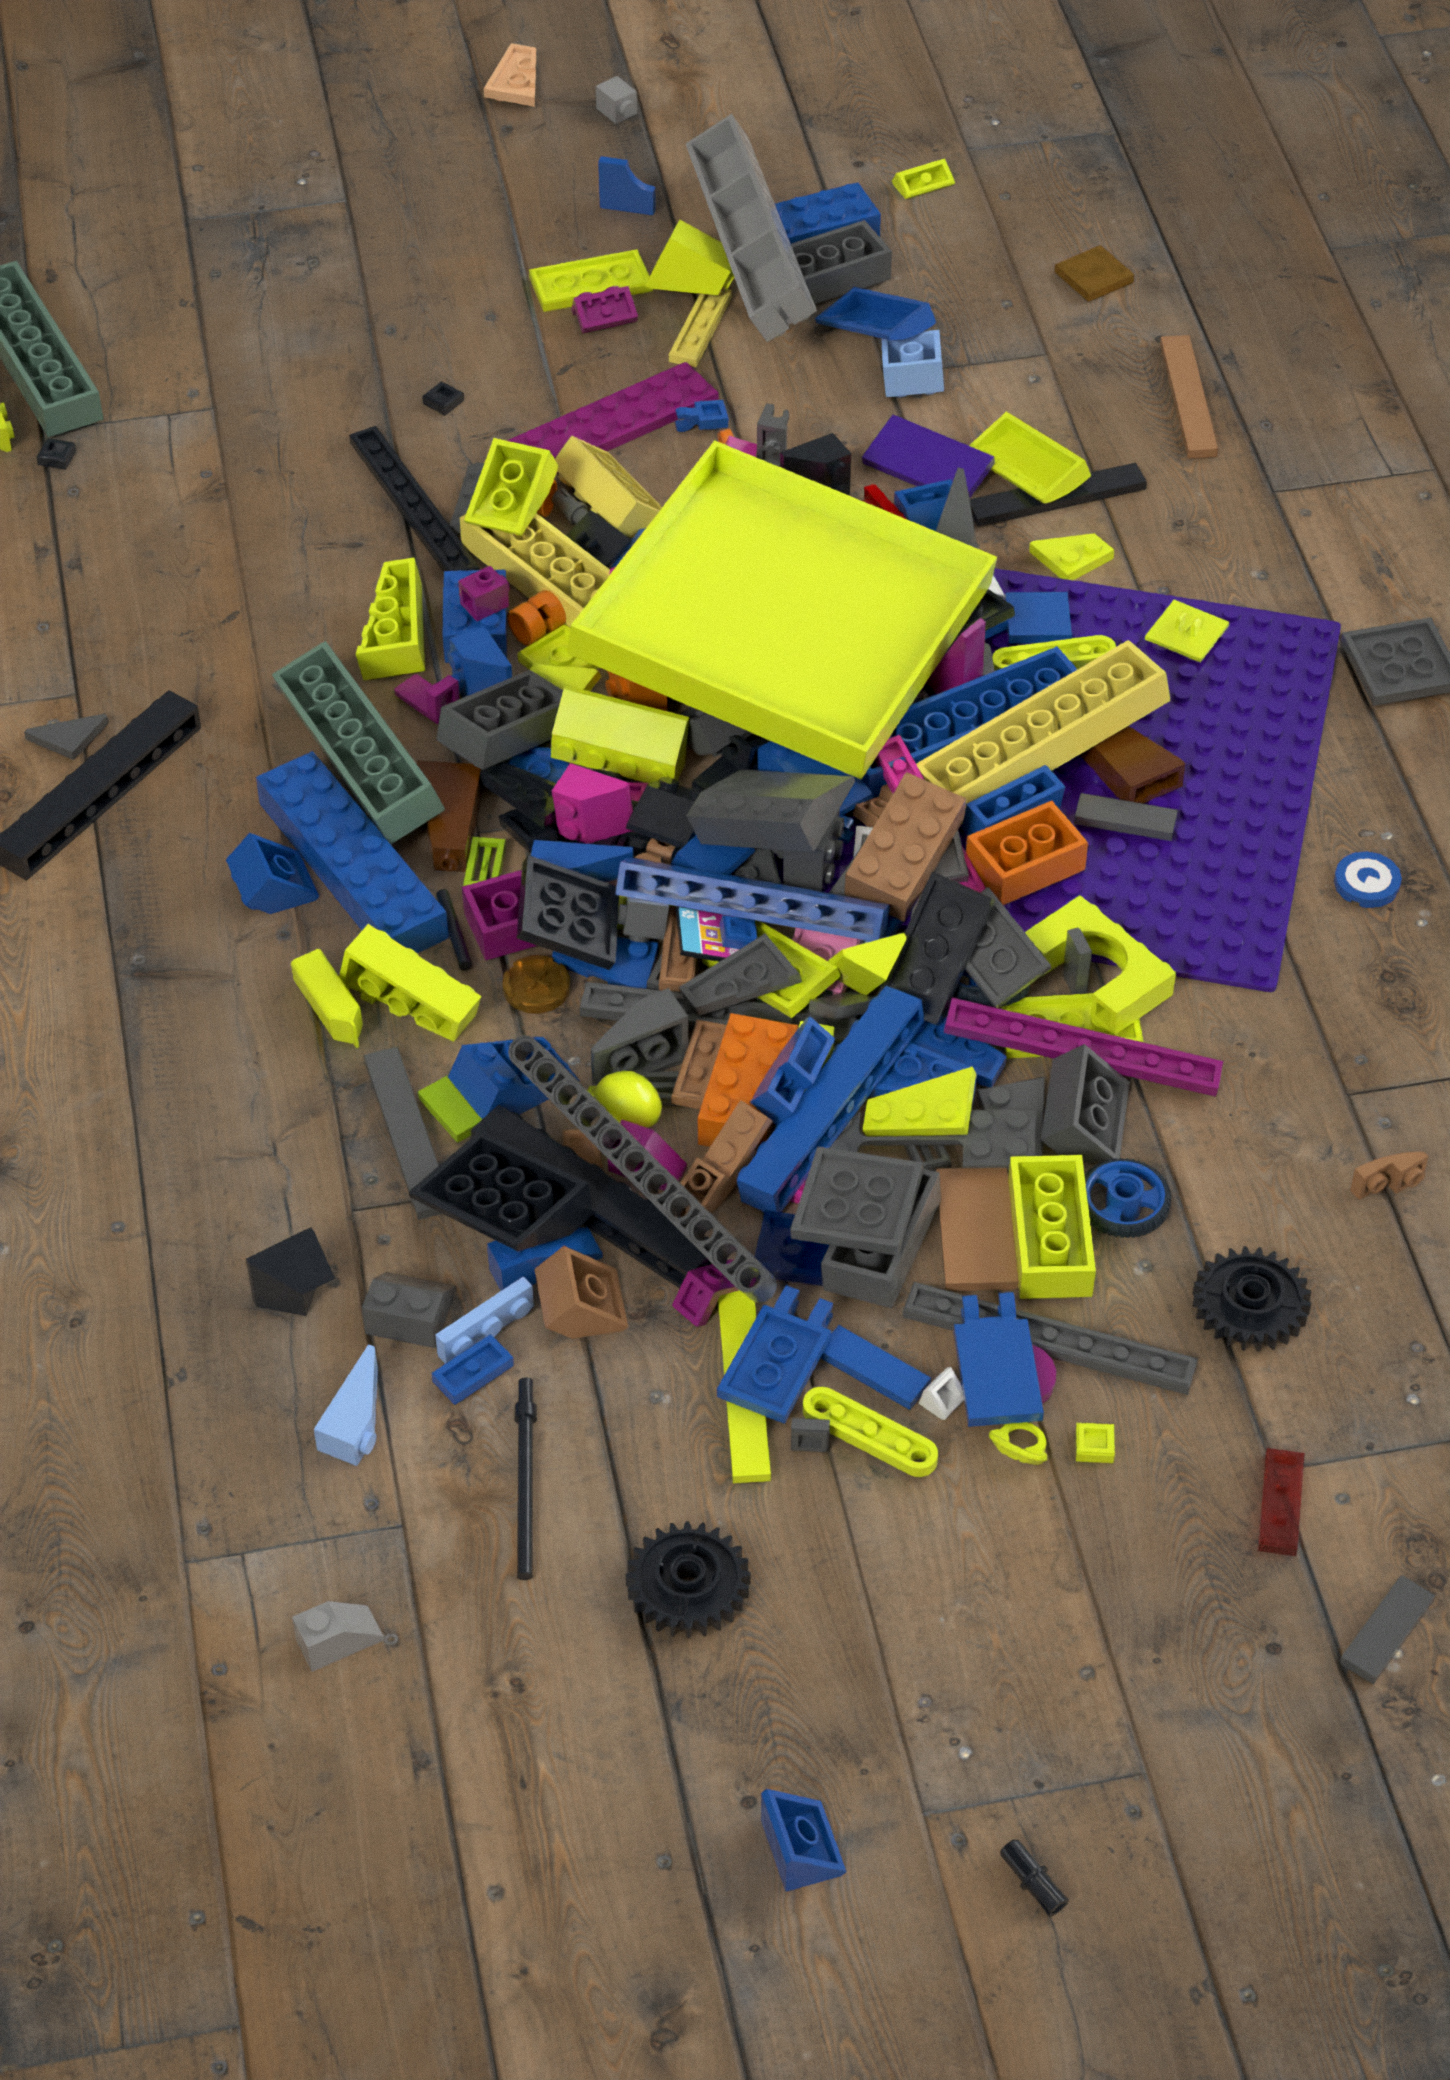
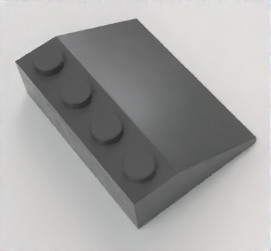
(769, 809)

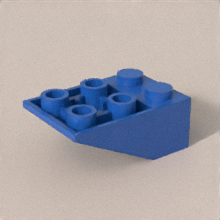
(490, 1078)

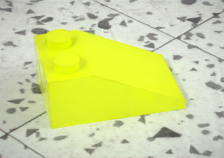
(511, 487)

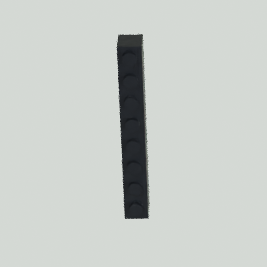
(97, 784)
(618, 1212)

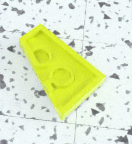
(923, 1109)

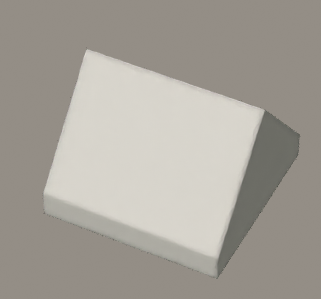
(943, 1394)

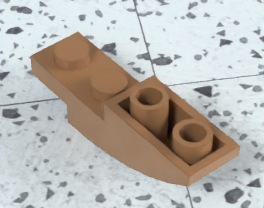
(717, 1173)

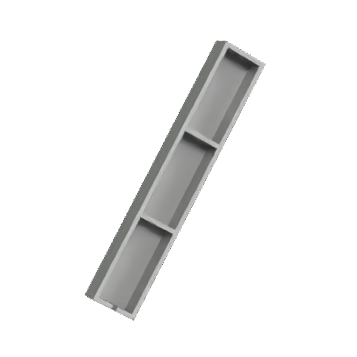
(750, 229)

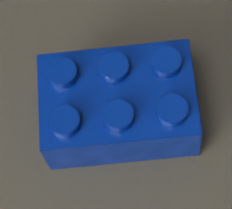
(459, 621)

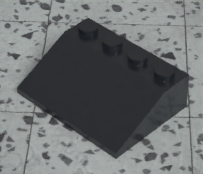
(506, 1194)

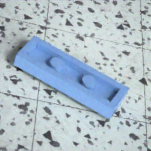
(485, 1319)

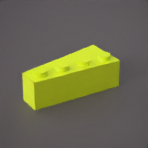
(395, 626)

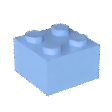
(913, 365)

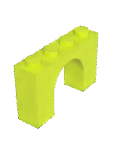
(1143, 979)

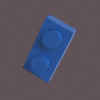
(472, 1369)

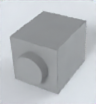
(616, 99)

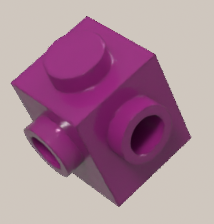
(484, 593)

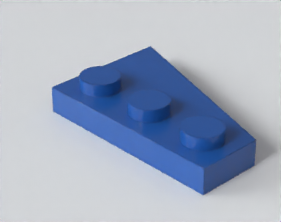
(632, 966)

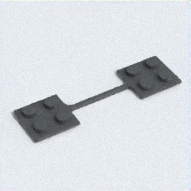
(989, 1143)

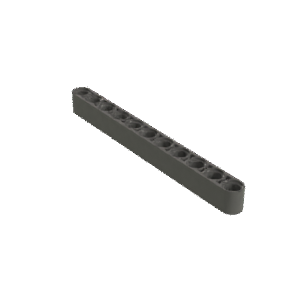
(652, 1173)

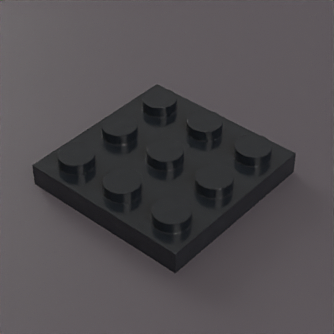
(568, 912)

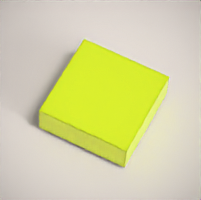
(1095, 1442)

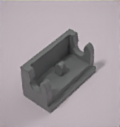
(771, 435)

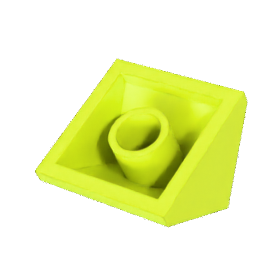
(868, 964)

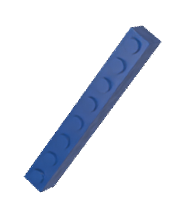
(753, 899)
(831, 1100)

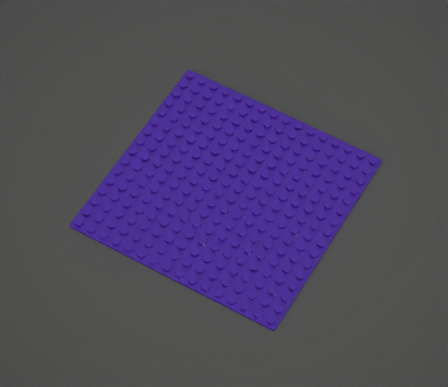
(1250, 744)

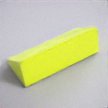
(923, 179)

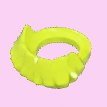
(1030, 1455)

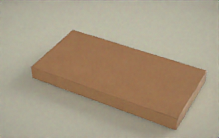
(977, 1230)

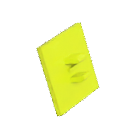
(1187, 630)

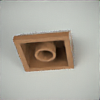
(580, 1295)

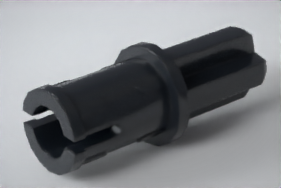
(1034, 1877)

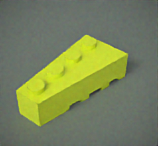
(407, 984)

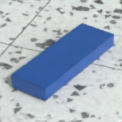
(875, 1367)

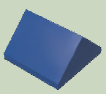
(711, 857)
(800, 1839)

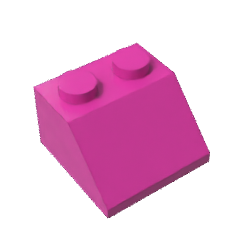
(591, 805)

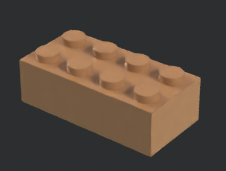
(905, 845)

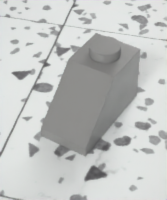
(334, 1632)

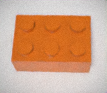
(1027, 852)

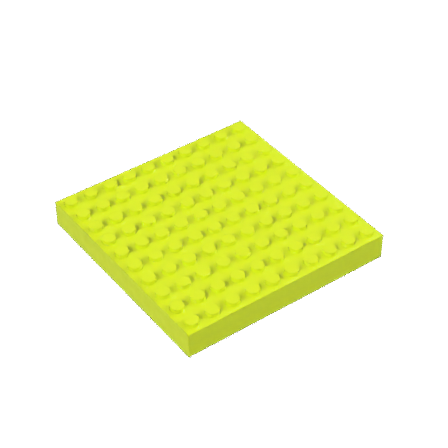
(783, 608)

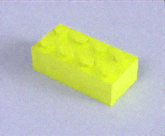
(1051, 1227)

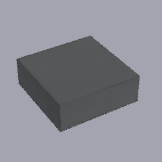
(810, 1435)

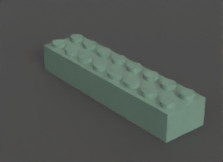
(42, 358)
(358, 742)

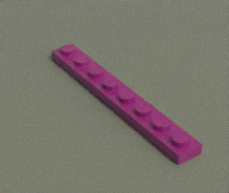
(1054, 1039)

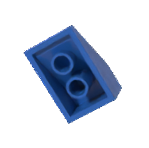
(781, 759)

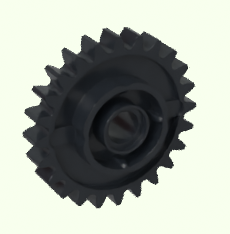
(1277, 1303)
(713, 1595)

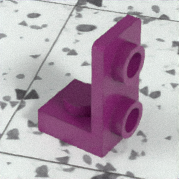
(428, 697)
(701, 1292)

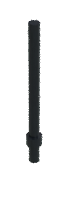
(525, 1416)

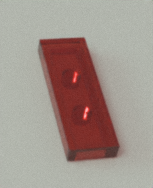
(1281, 1502)

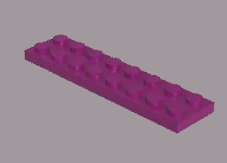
(624, 413)

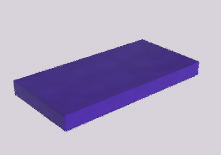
(924, 455)

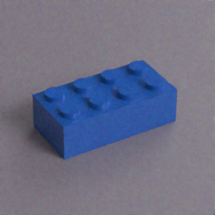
(827, 211)

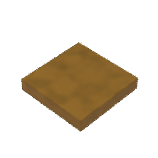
(1094, 273)

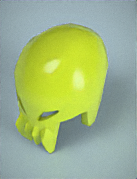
(629, 1098)

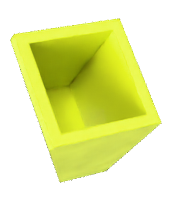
(691, 263)

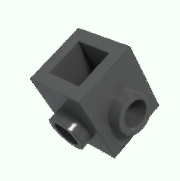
(643, 919)

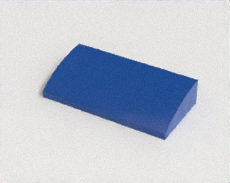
(878, 315)

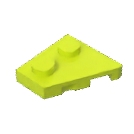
(1072, 555)

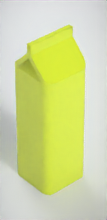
(328, 996)

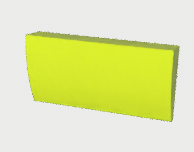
(1031, 459)

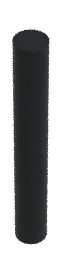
(454, 931)

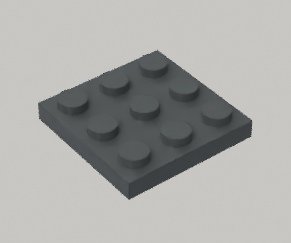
(1399, 660)
(857, 1200)

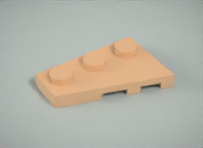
(514, 76)

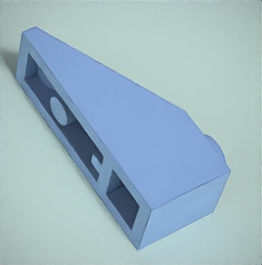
(350, 1419)

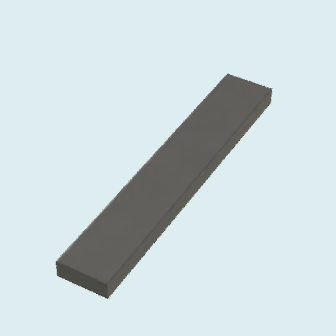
(402, 1120)

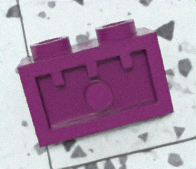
(604, 309)

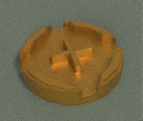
(536, 984)

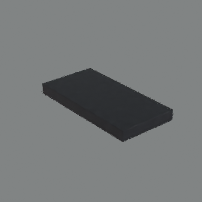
(939, 944)

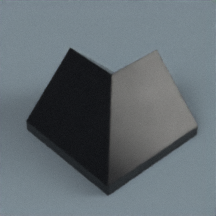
(289, 1273)

